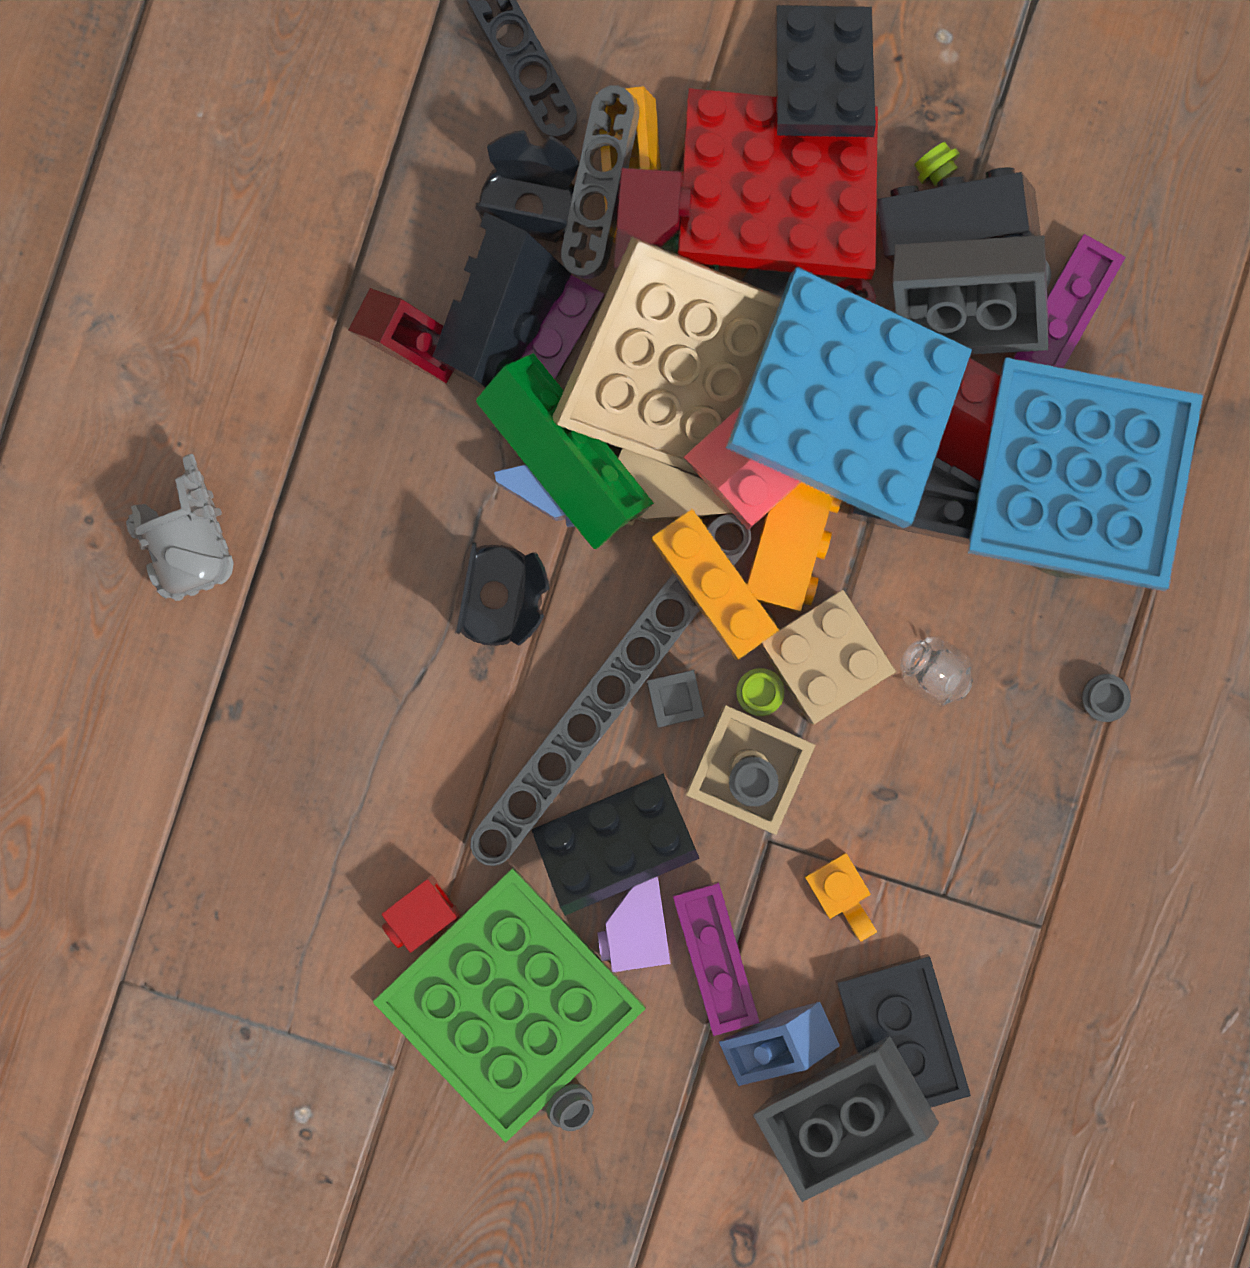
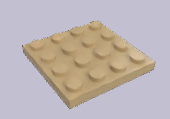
(666, 355)

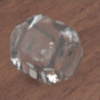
(936, 671)

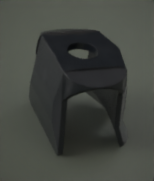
(530, 170)
(525, 582)

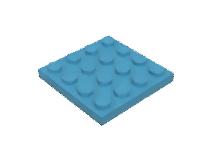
(849, 398)
(1085, 474)

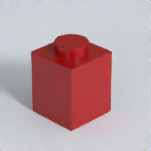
(419, 915)

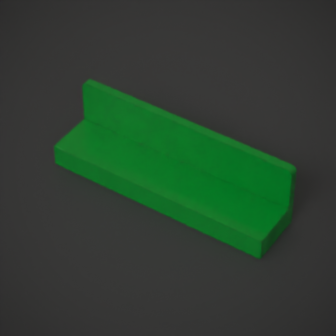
(571, 466)

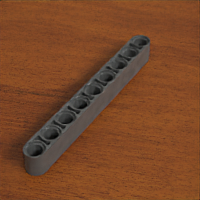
(589, 703)

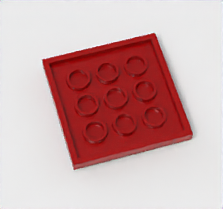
(773, 196)

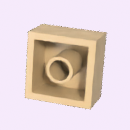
(827, 657)
(739, 737)

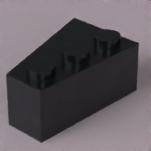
(960, 210)
(503, 303)
(944, 507)

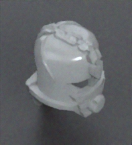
(186, 543)

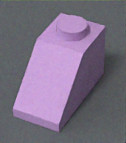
(636, 930)

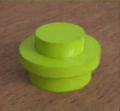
(937, 164)
(760, 692)

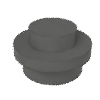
(1106, 698)
(753, 781)
(570, 1107)

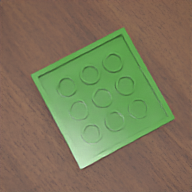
(509, 1004)

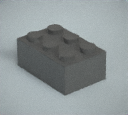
(976, 291)
(846, 1119)

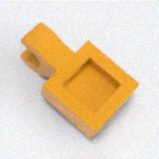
(840, 890)

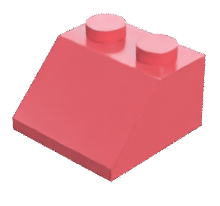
(739, 482)

